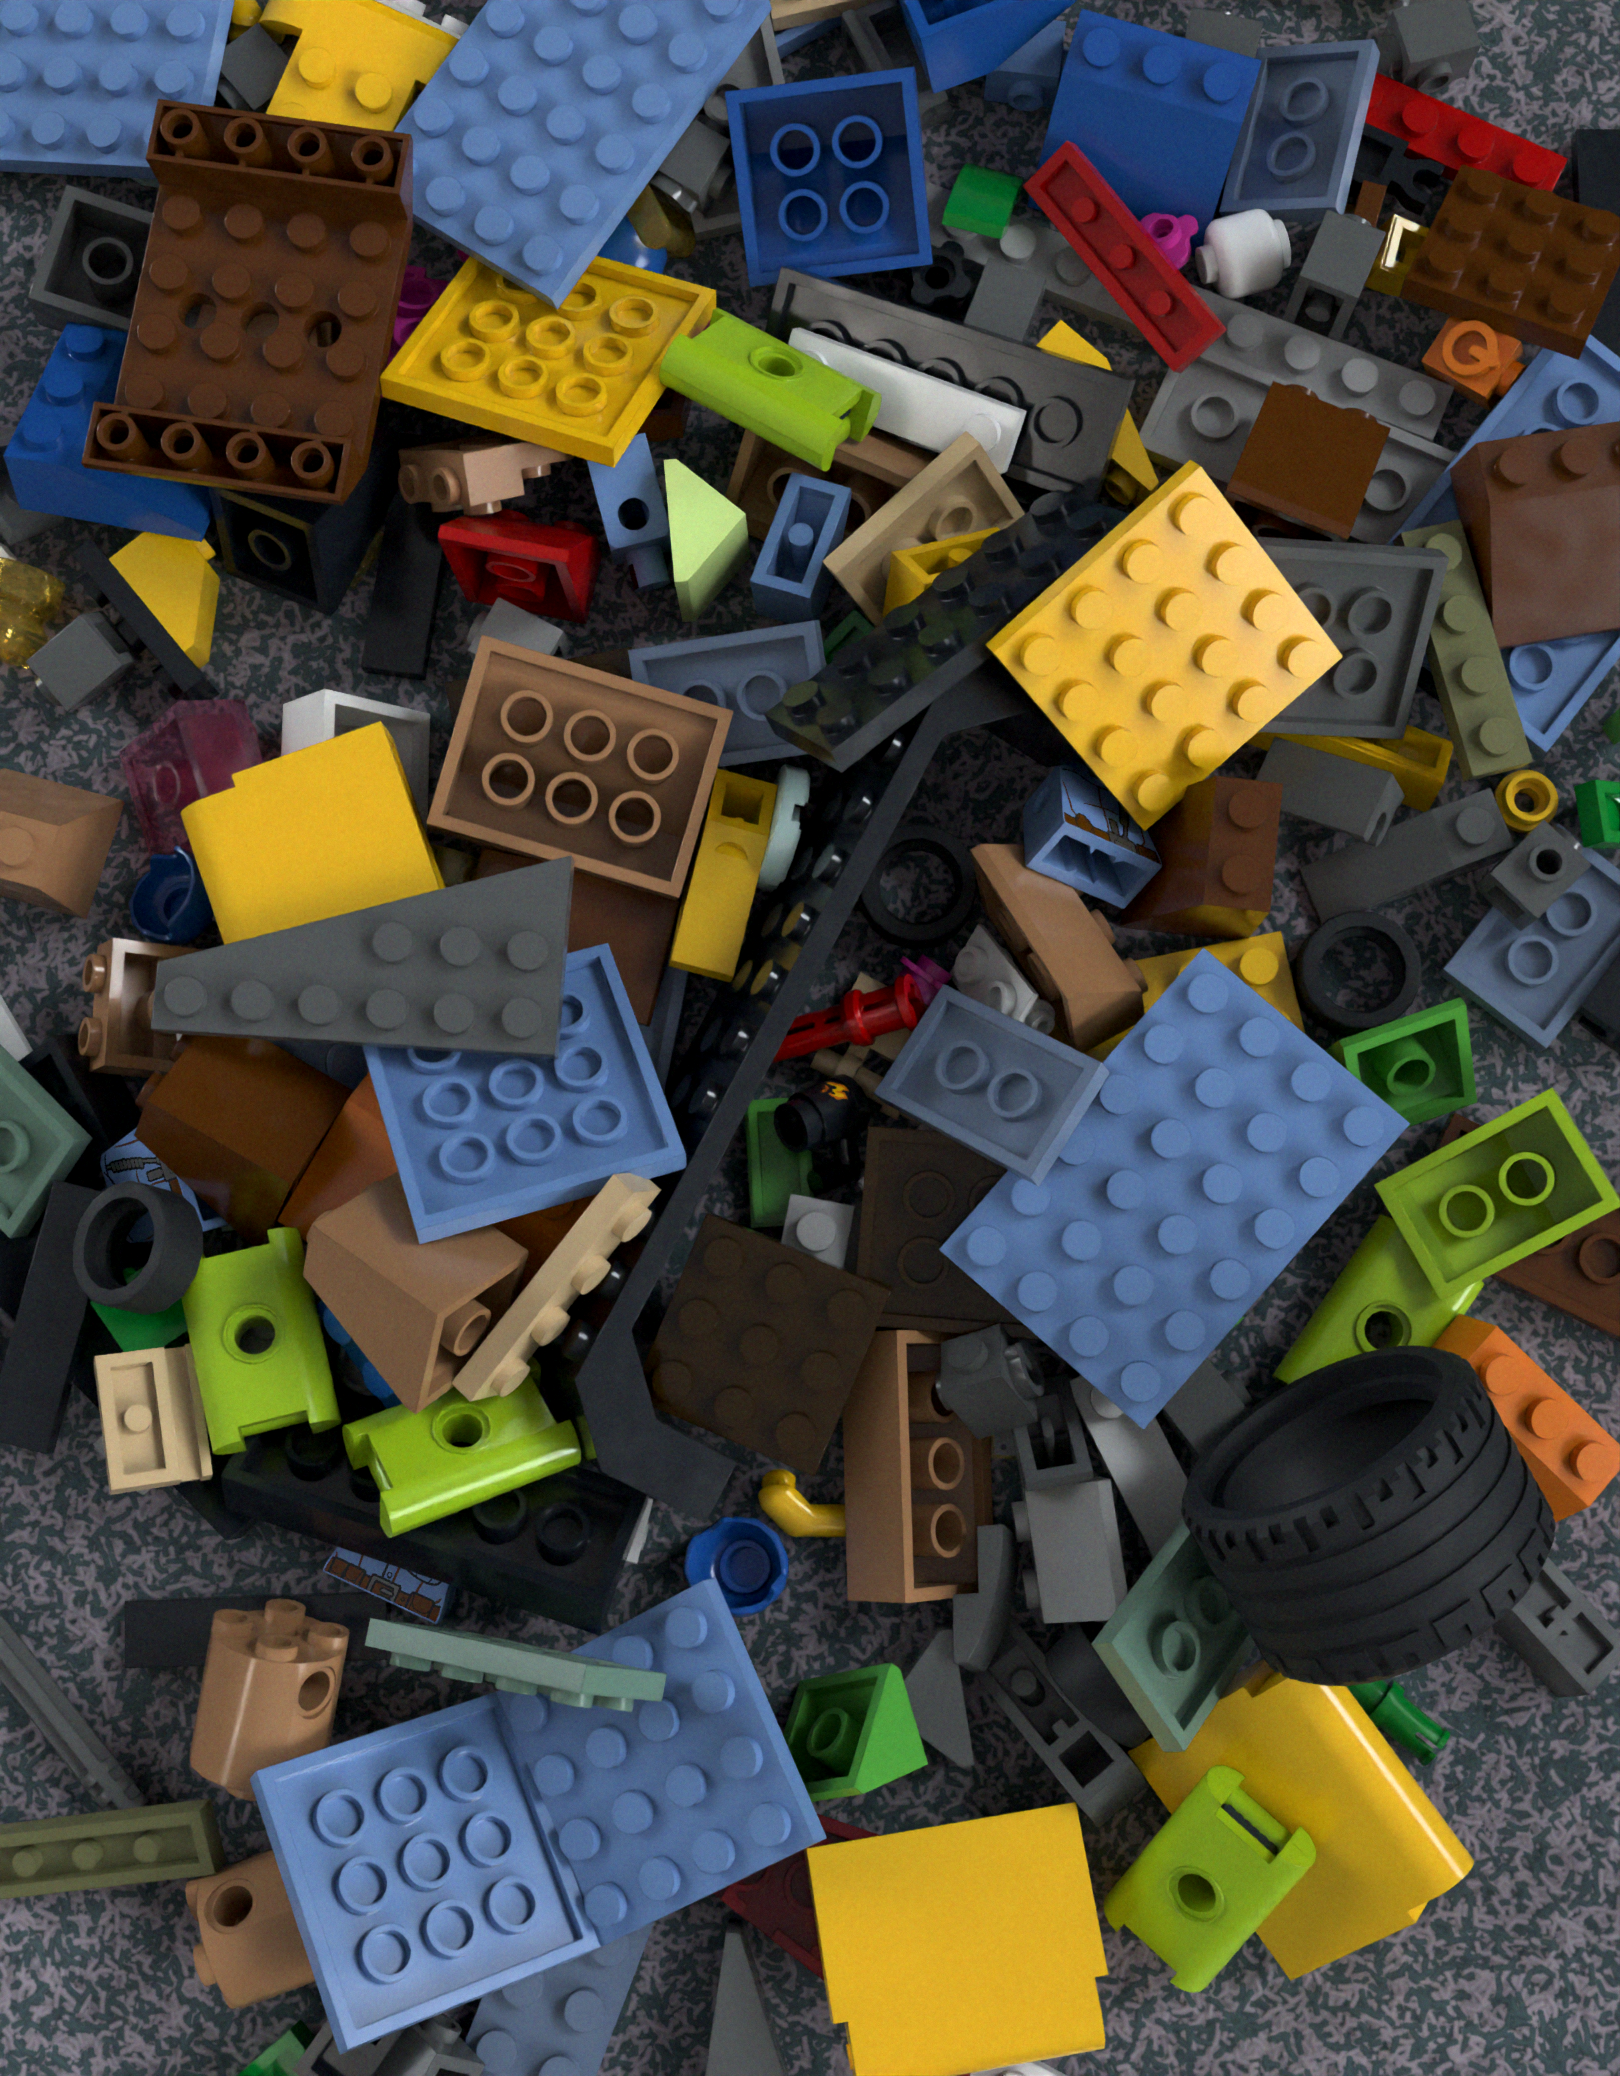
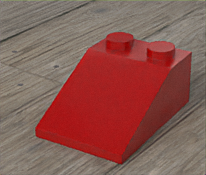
(524, 563)

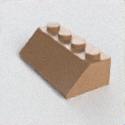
(910, 1478)

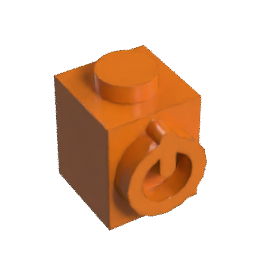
(1475, 360)

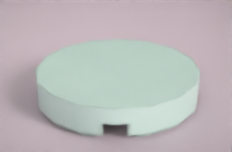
(784, 831)

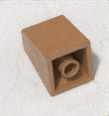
(53, 842)
(406, 1303)

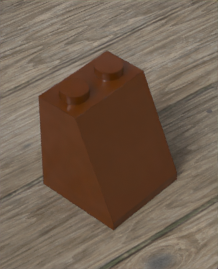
(1305, 467)
(1214, 861)
(238, 1124)

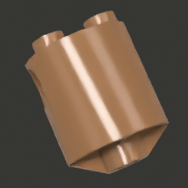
(265, 1692)
(247, 1932)

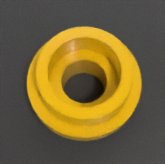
(1538, 788)

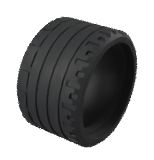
(1369, 1516)

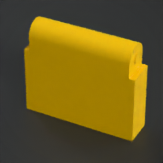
(312, 837)
(1325, 1768)
(961, 1944)

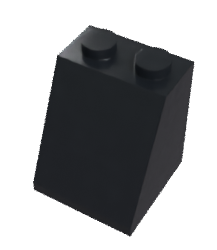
(307, 546)

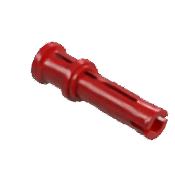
(856, 1019)

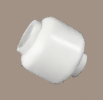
(1243, 253)

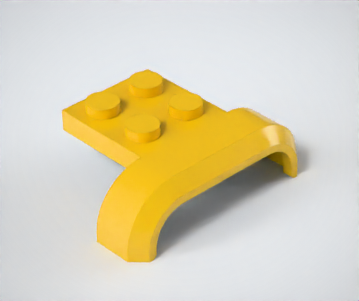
(352, 61)

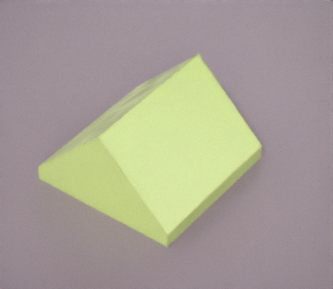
(705, 537)

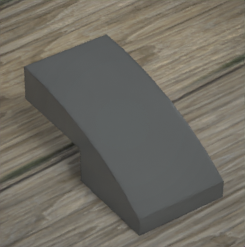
(983, 1616)

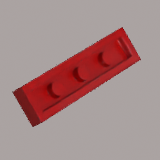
(1458, 138)
(1124, 257)

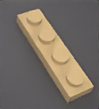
(571, 1269)

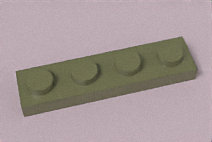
(1469, 663)
(109, 1849)

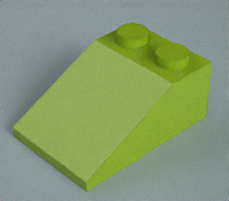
(1498, 1194)

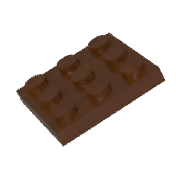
(1517, 261)

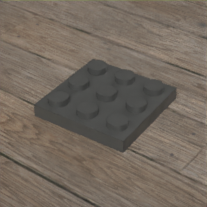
(1378, 614)

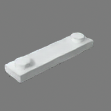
(920, 404)
(1137, 1462)

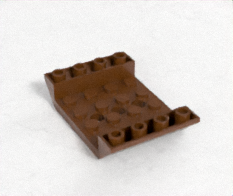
(258, 223)

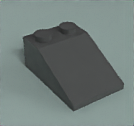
(92, 264)

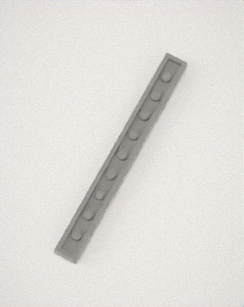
(1253, 337)

